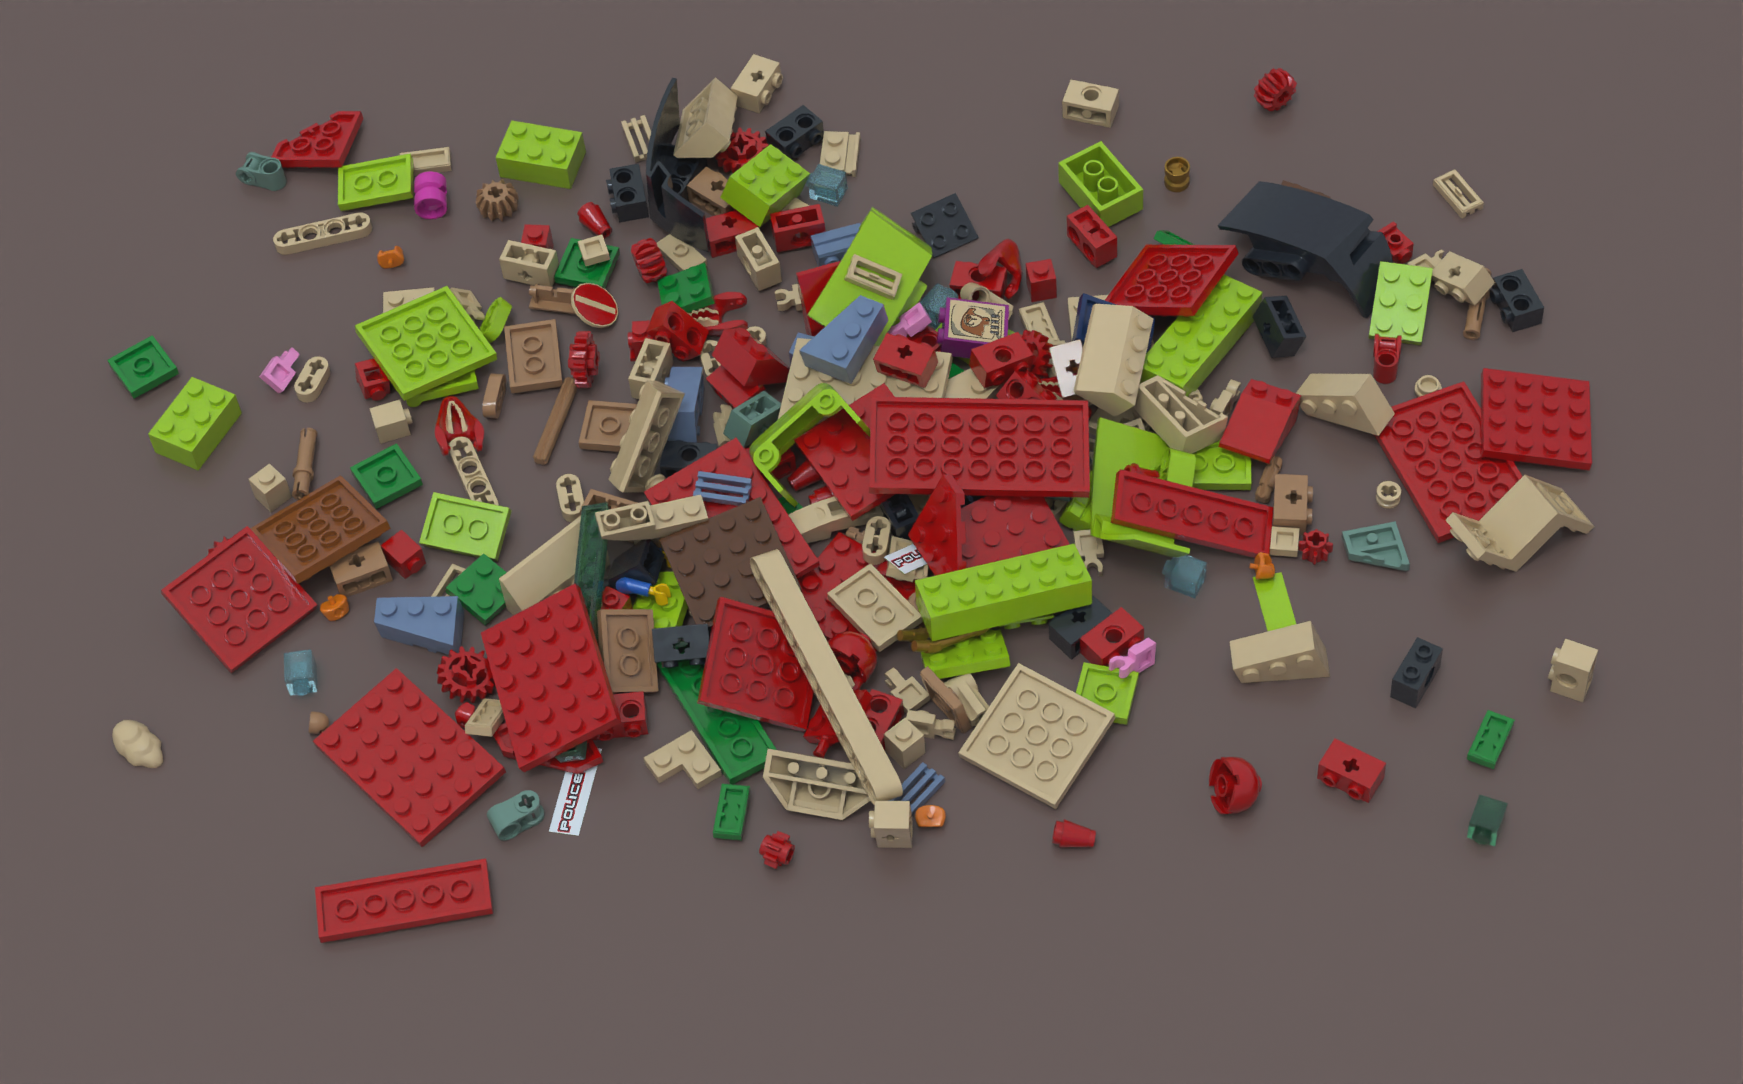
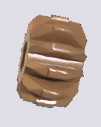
(497, 200)

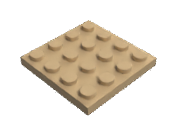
(1037, 735)

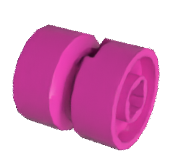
(430, 195)

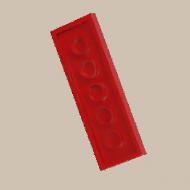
(1191, 514)
(403, 900)

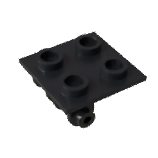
(944, 225)

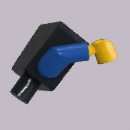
(638, 571)

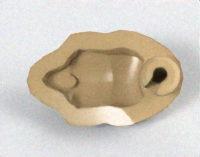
(137, 744)

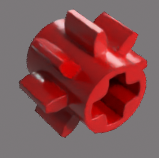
(1315, 546)
(777, 849)

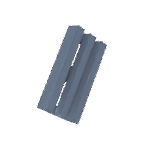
(723, 479)
(930, 774)

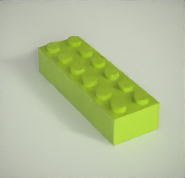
(1199, 342)
(1003, 592)

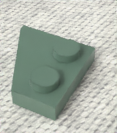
(1376, 546)

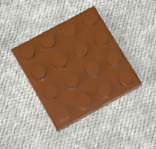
(320, 529)

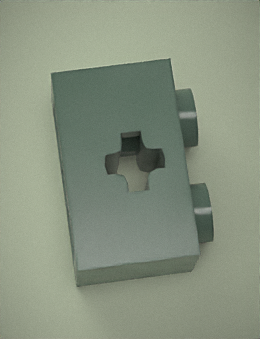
(752, 418)

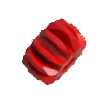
(1275, 89)
(649, 260)

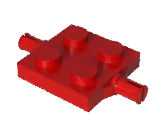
(821, 730)

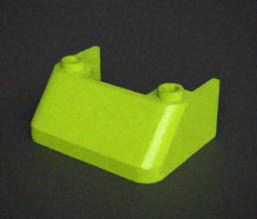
(780, 436)

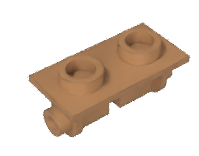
(550, 299)

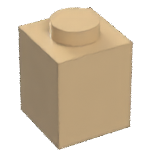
(391, 421)
(270, 487)
(904, 743)

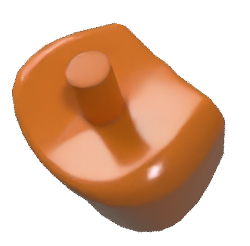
(390, 258)
(1263, 566)
(335, 607)
(930, 816)

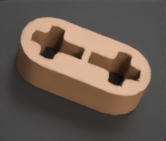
(494, 396)

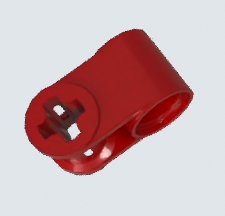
(1386, 358)

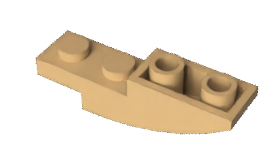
(823, 517)
(650, 521)

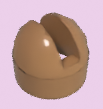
(318, 722)

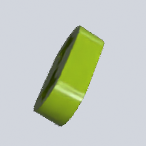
(495, 319)

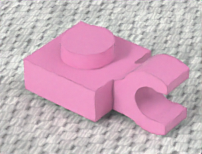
(911, 322)
(279, 371)
(1139, 658)

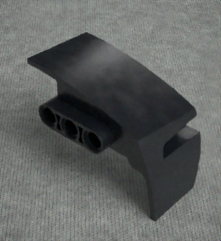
(669, 177)
(1311, 234)

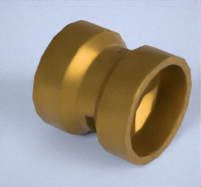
(1177, 174)

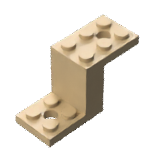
(1519, 524)

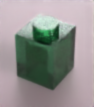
(1487, 820)

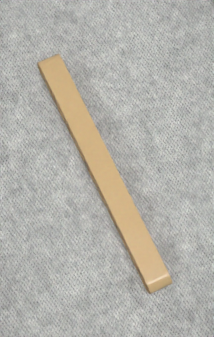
(826, 677)

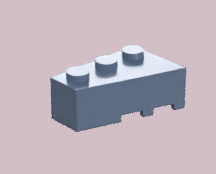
(846, 340)
(691, 382)
(422, 621)

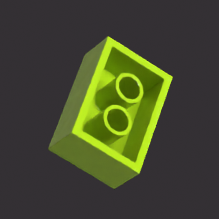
(540, 154)
(1102, 182)
(765, 185)
(195, 423)

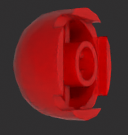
(854, 653)
(1234, 785)

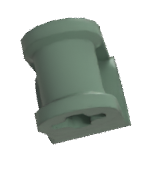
(264, 172)
(515, 816)

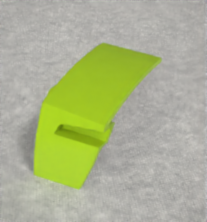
(885, 244)
(1115, 449)

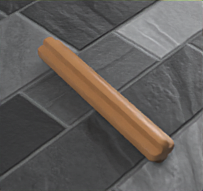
(555, 421)

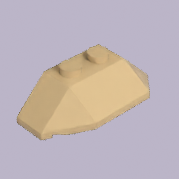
(814, 784)

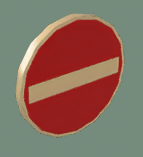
(594, 305)

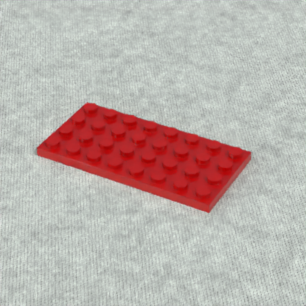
(983, 443)

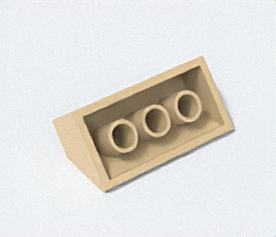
(707, 122)
(1113, 357)
(645, 436)
(543, 571)

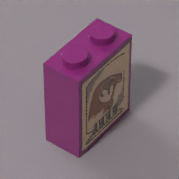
(970, 325)

